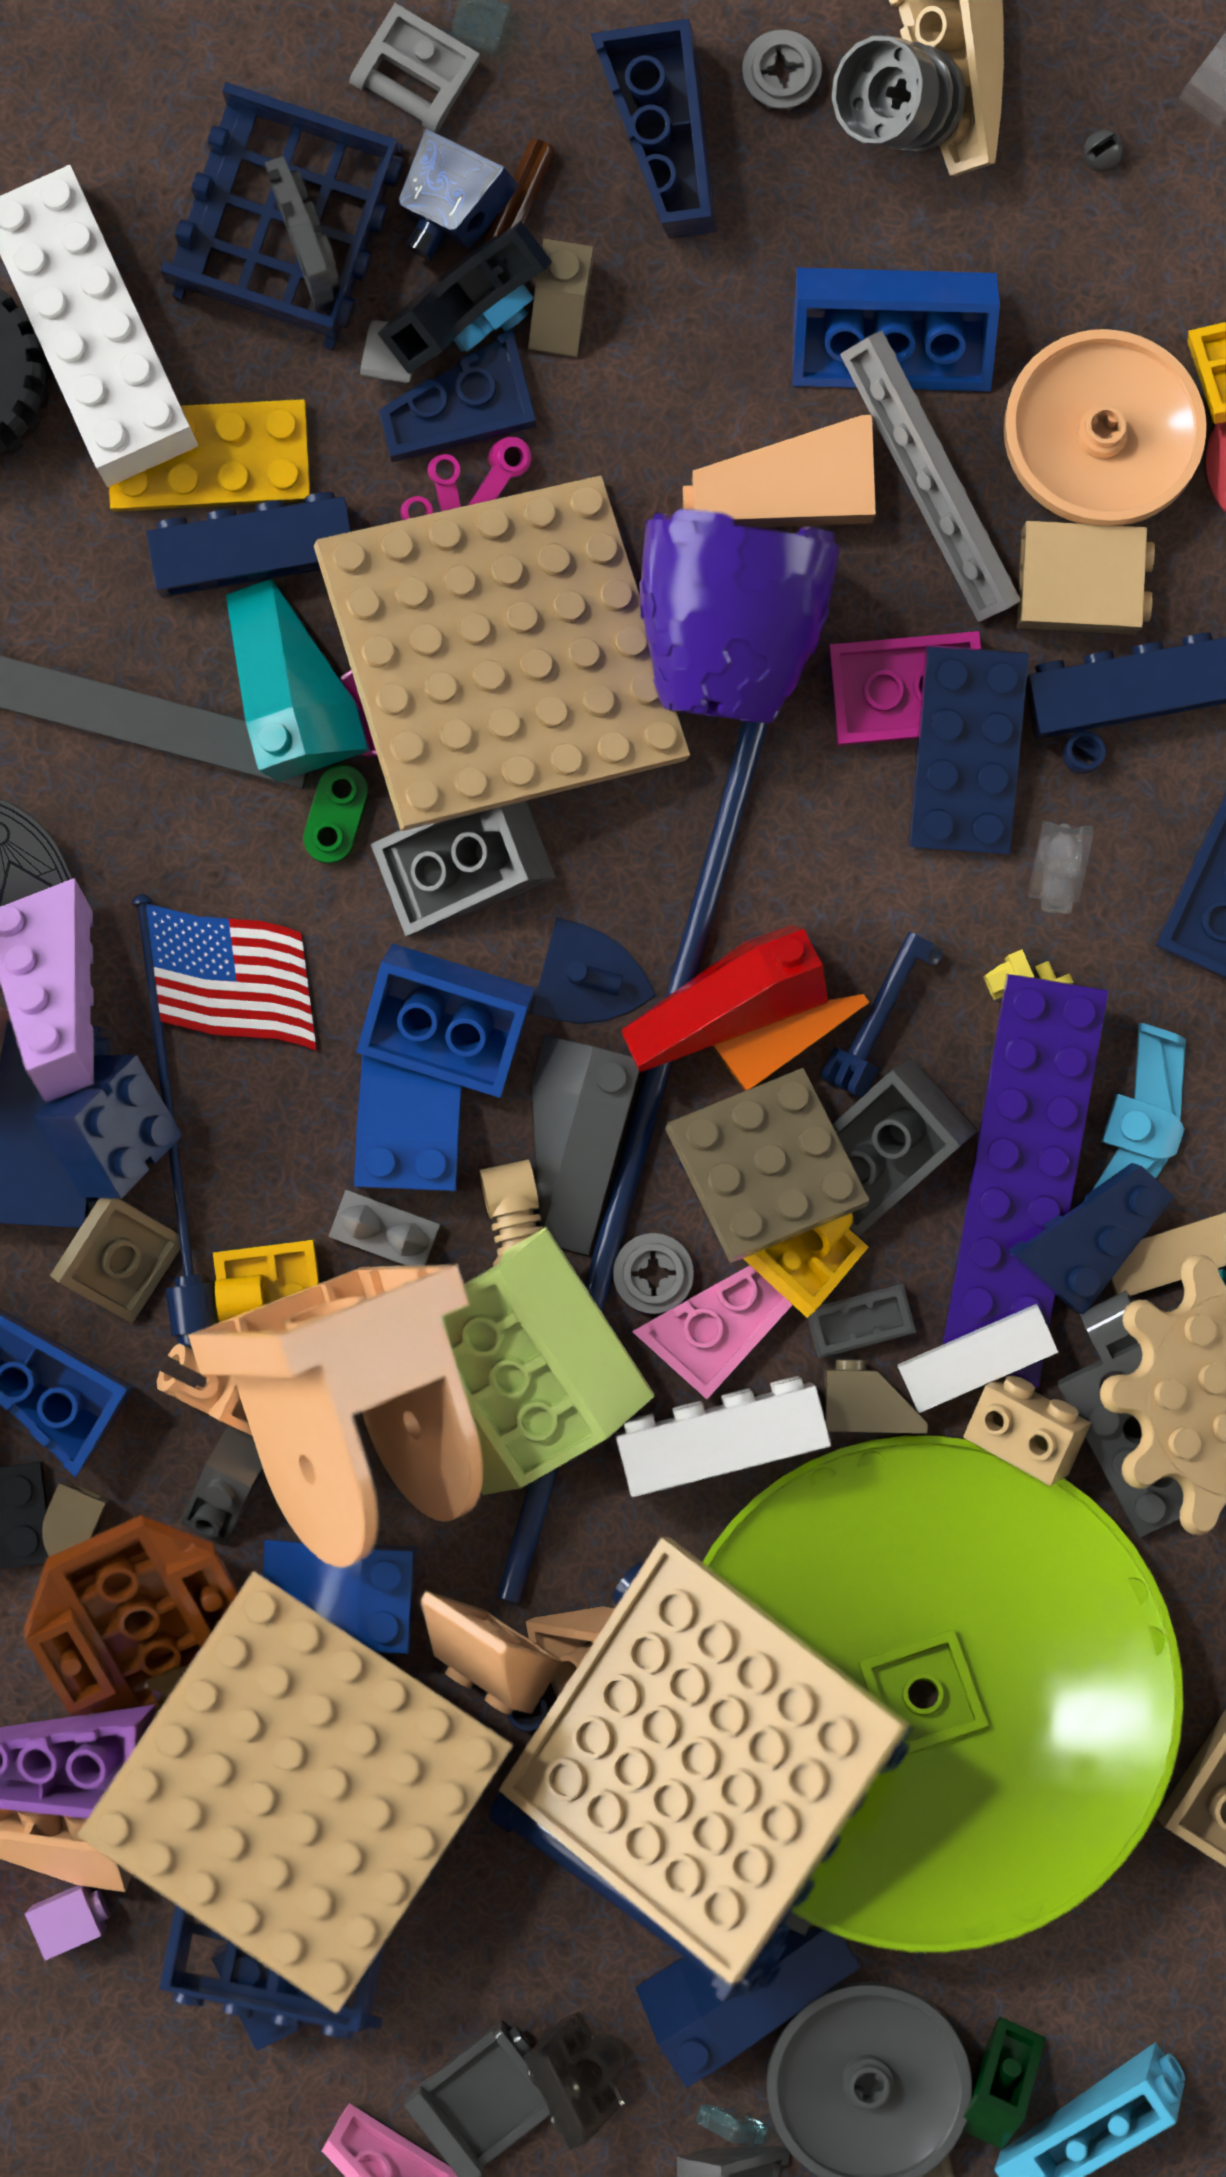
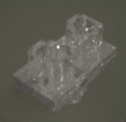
(1060, 866)

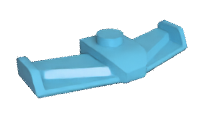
(1150, 1125)

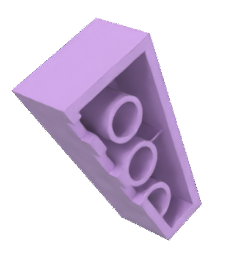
(49, 986)

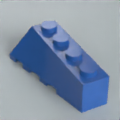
(57, 1392)

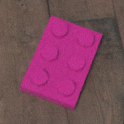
(881, 686)

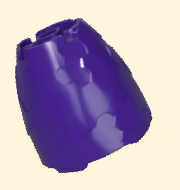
(732, 611)

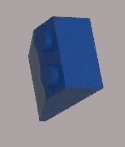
(406, 1129)
(363, 1599)

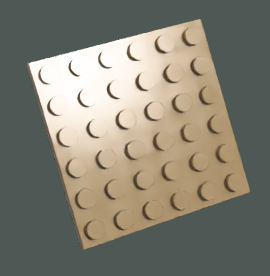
(499, 651)
(702, 1759)
(295, 1791)

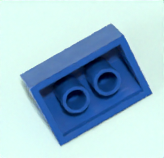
(445, 1020)

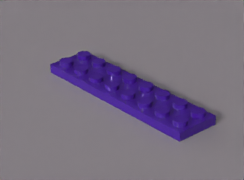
(1025, 1148)

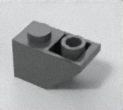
(224, 1486)

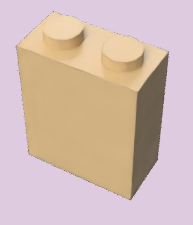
(1084, 577)

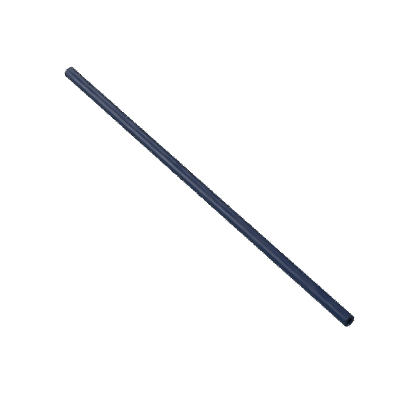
(645, 1115)

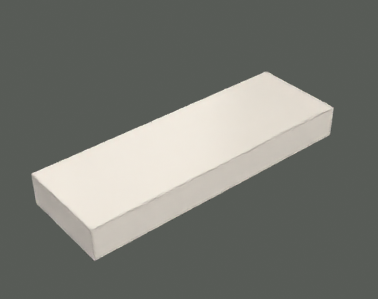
(977, 1358)

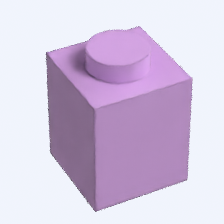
(68, 1920)

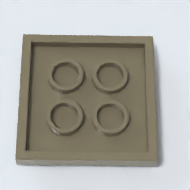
(767, 1165)

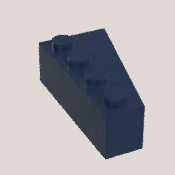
(661, 105)

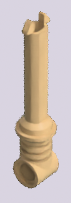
(511, 1199)

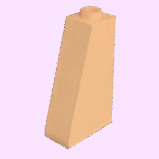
(795, 482)

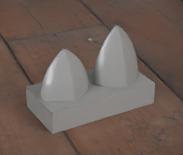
(384, 1230)

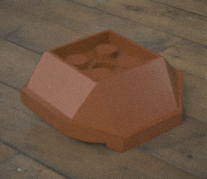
(85, 1623)

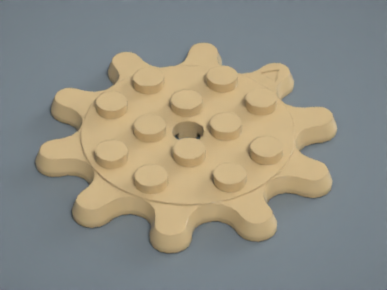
(1179, 1394)

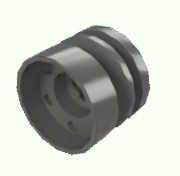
(898, 93)

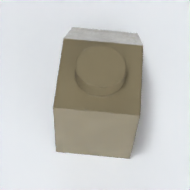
(561, 299)
(865, 1402)

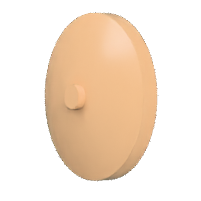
(1104, 428)

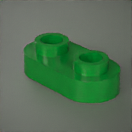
(336, 814)

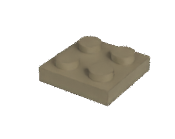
(117, 1257)

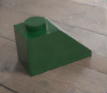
(1003, 2083)

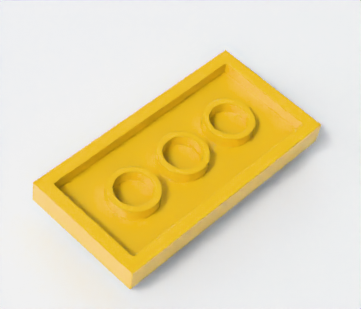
(243, 458)

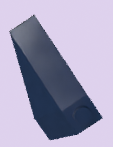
(705, 2033)

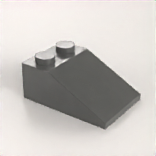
(461, 865)
(899, 1138)

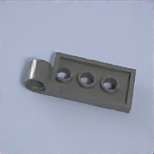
(1119, 1351)

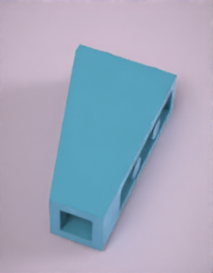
(1102, 2121)

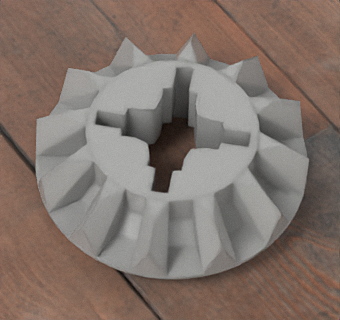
(797, 53)
(635, 1257)

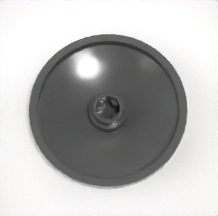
(868, 2083)

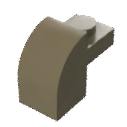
(72, 1517)

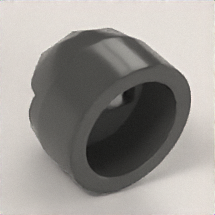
(1108, 158)

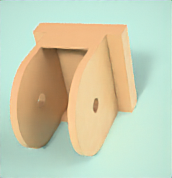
(344, 1349)

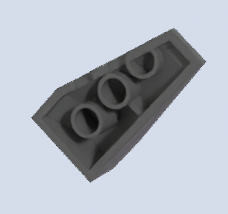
(578, 1122)

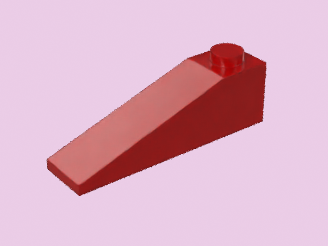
(735, 995)

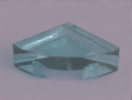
(734, 2130)

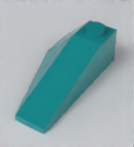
(289, 692)

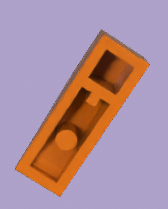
(768, 1048)

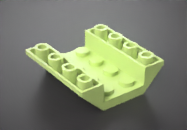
(539, 1365)

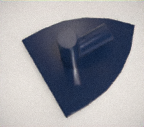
(588, 977)

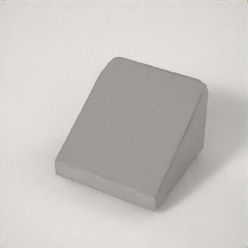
(379, 360)

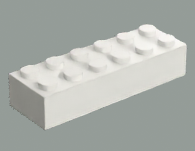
(90, 328)

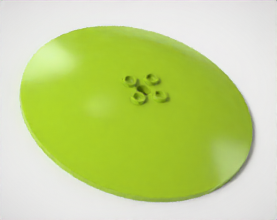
(1044, 1668)

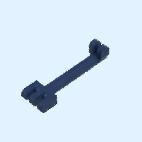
(851, 1070)

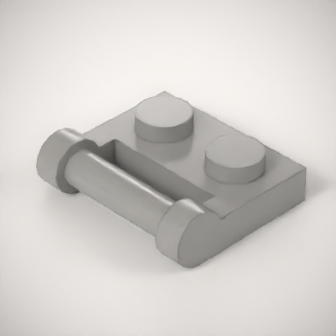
(422, 53)

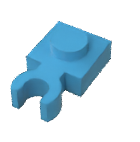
(504, 313)

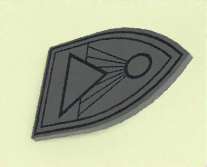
(27, 855)

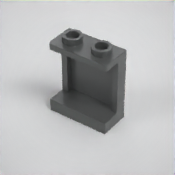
(479, 2101)

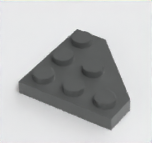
(305, 234)

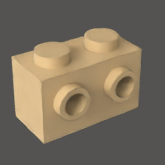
(1027, 1428)

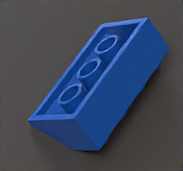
(933, 321)

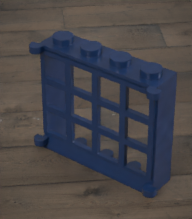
(213, 194)
(243, 1999)

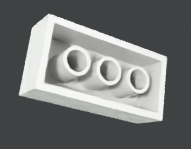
(723, 1437)

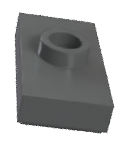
(861, 1320)

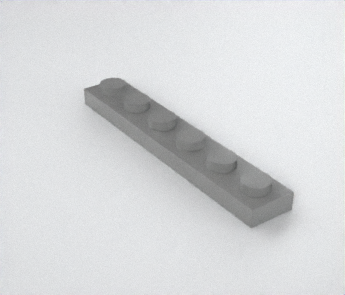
(930, 476)

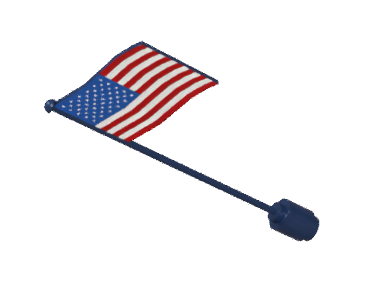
(219, 982)

